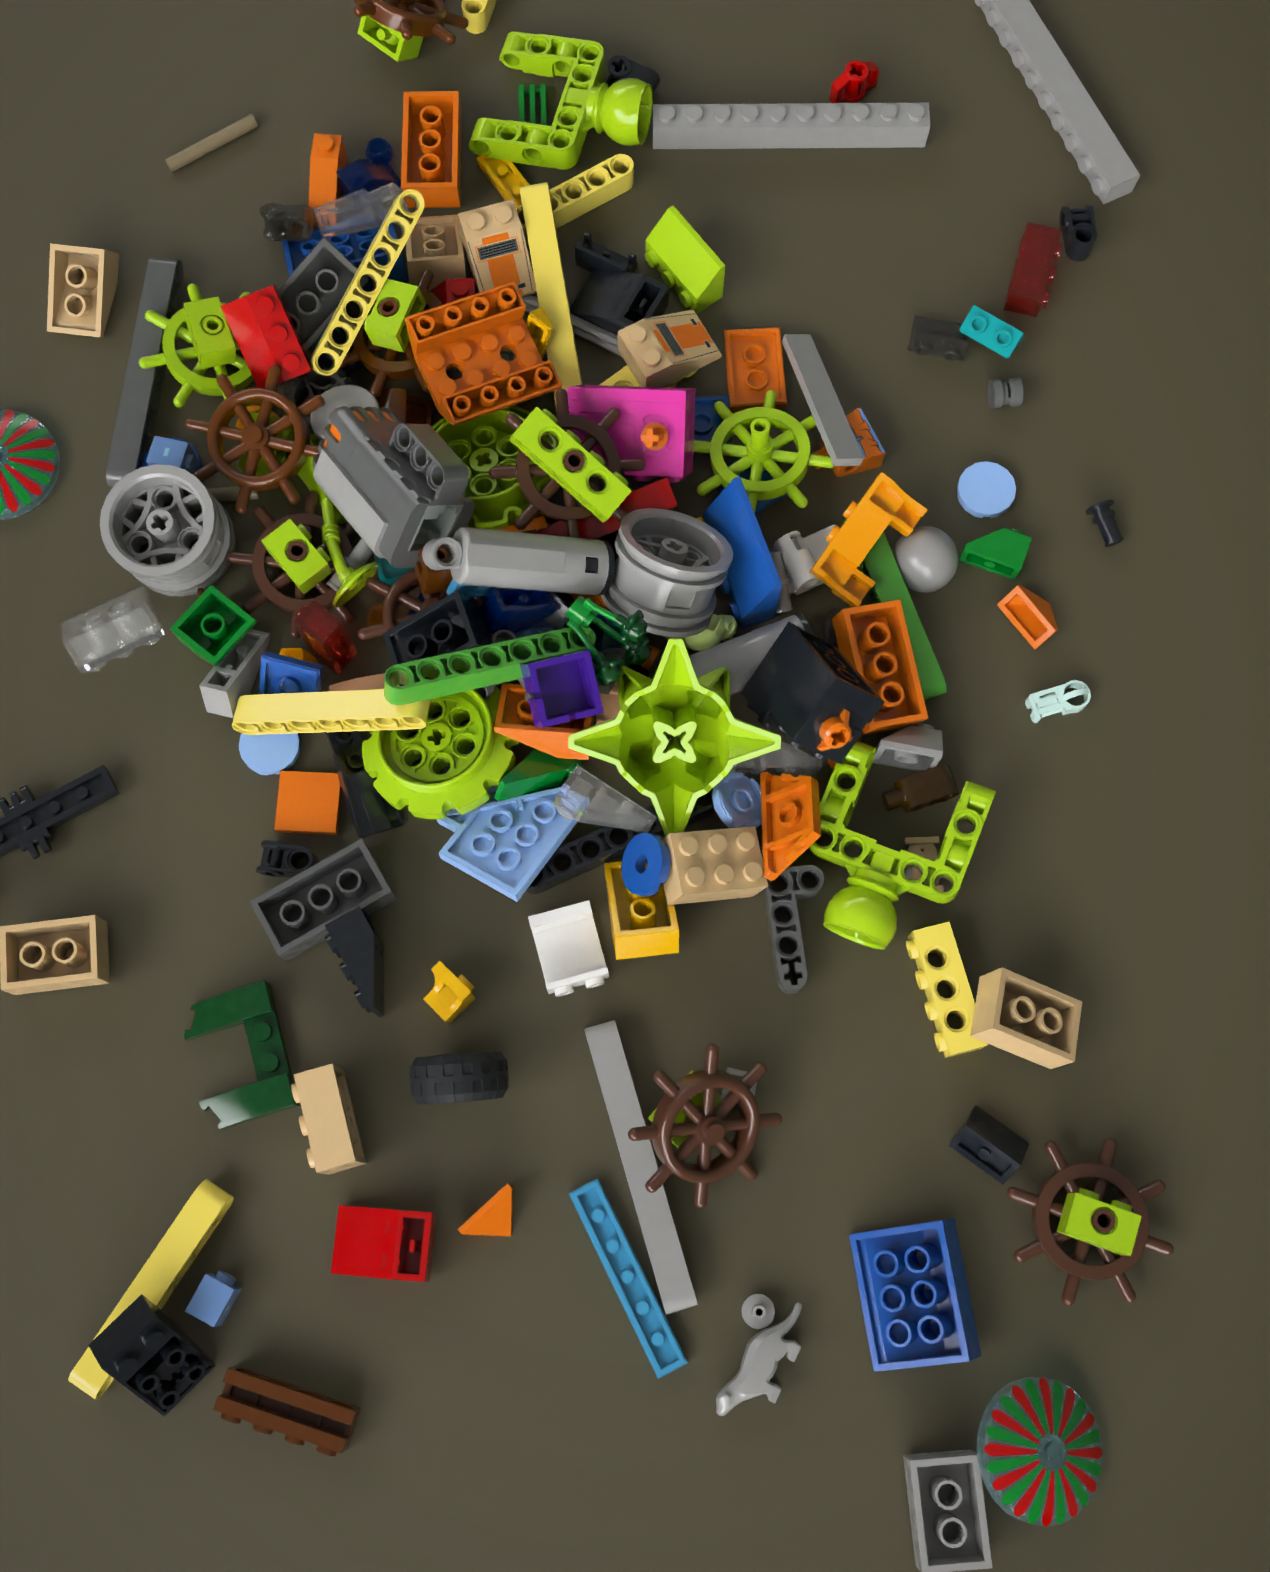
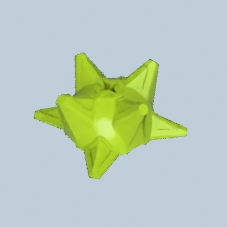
(674, 735)

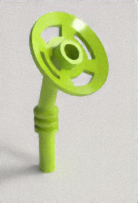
(351, 579)

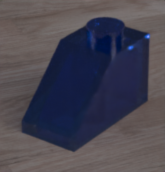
(366, 175)
(515, 608)

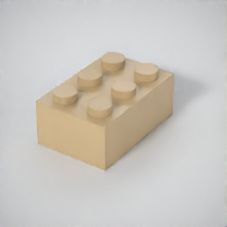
(714, 865)
(54, 955)
(1026, 1018)
(328, 1119)

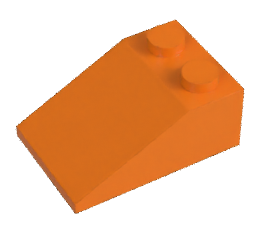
(516, 722)

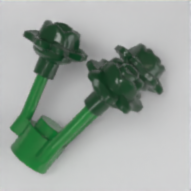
(633, 641)

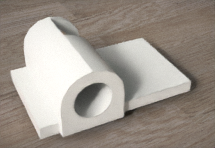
(800, 556)

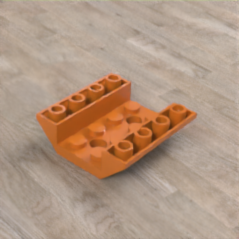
(470, 339)

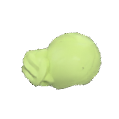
(720, 629)

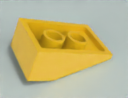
(639, 923)

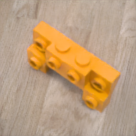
(850, 543)

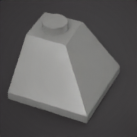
(911, 748)

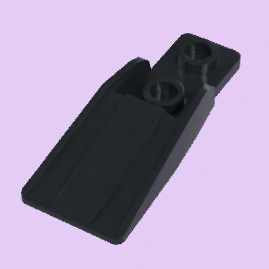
(367, 808)

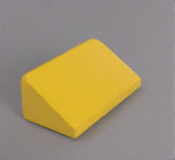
(540, 329)

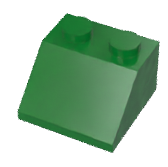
(212, 626)

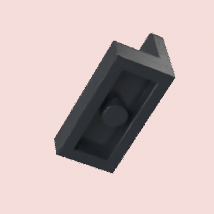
(990, 1145)

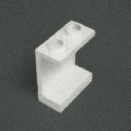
(569, 948)

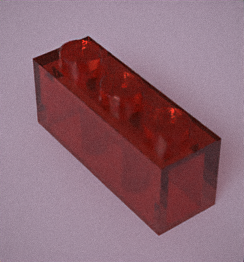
(1033, 270)
(325, 636)

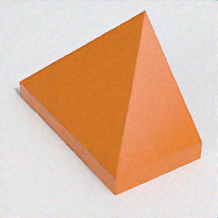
(1029, 615)
(493, 1217)

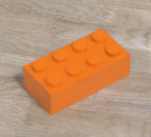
(432, 147)
(880, 649)

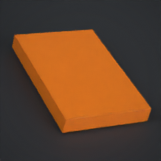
(754, 367)

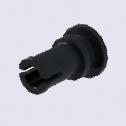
(1106, 523)

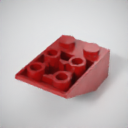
(384, 1243)

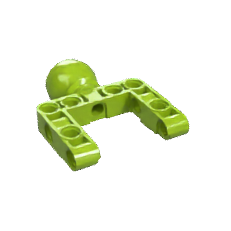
(586, 103)
(877, 876)

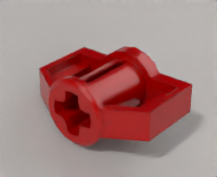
(854, 82)

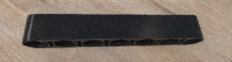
(608, 850)

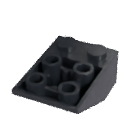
(619, 299)
(362, 951)
(151, 1356)

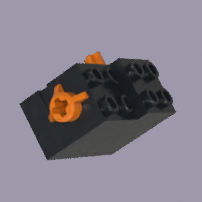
(811, 695)

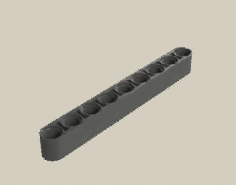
(143, 386)

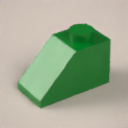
(998, 552)

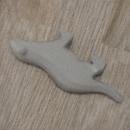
(760, 1365)

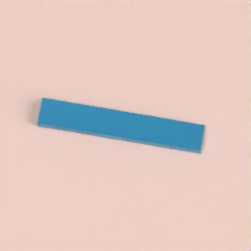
(628, 1278)

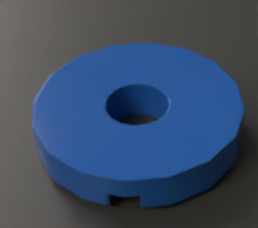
(643, 848)

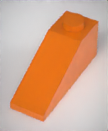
(326, 158)

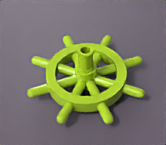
(761, 451)

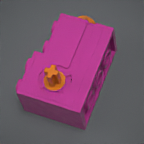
(651, 425)

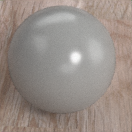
(926, 559)

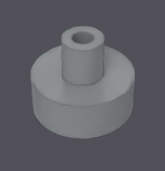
(749, 1308)

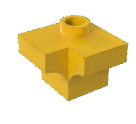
(450, 994)

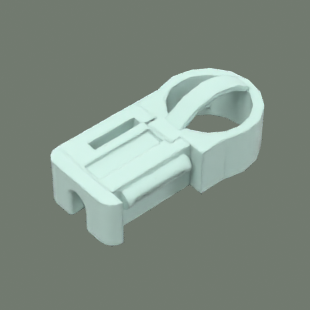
(1054, 700)

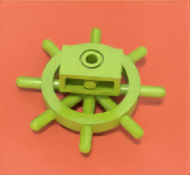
(212, 345)

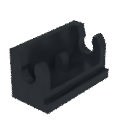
(592, 255)

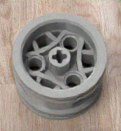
(137, 516)
(668, 571)

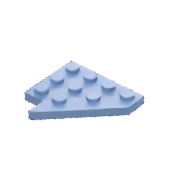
(506, 840)

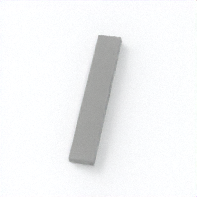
(822, 400)

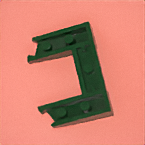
(255, 1009)

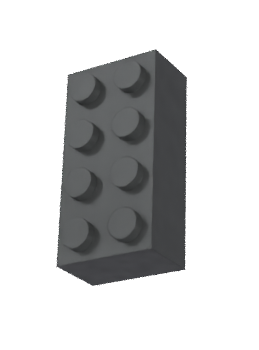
(316, 290)
(301, 906)

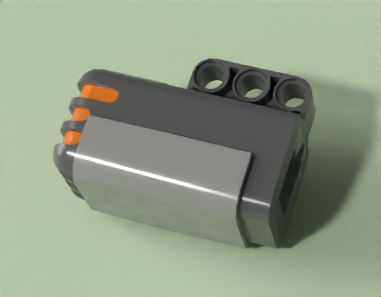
(392, 481)

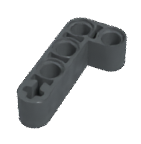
(791, 930)

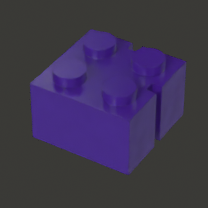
(561, 687)

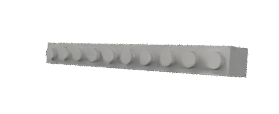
(1062, 97)
(790, 125)

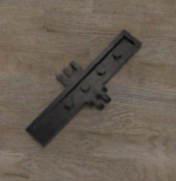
(30, 820)

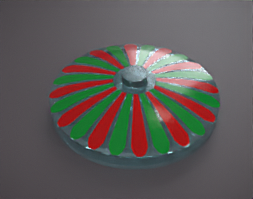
(26, 463)
(1039, 1451)

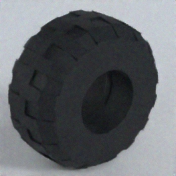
(459, 1077)

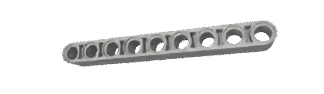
(639, 1165)

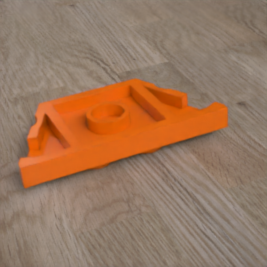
(788, 819)

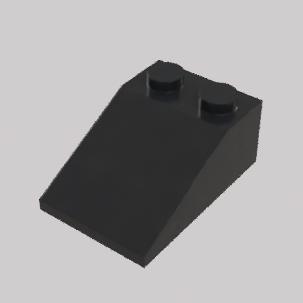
(439, 629)

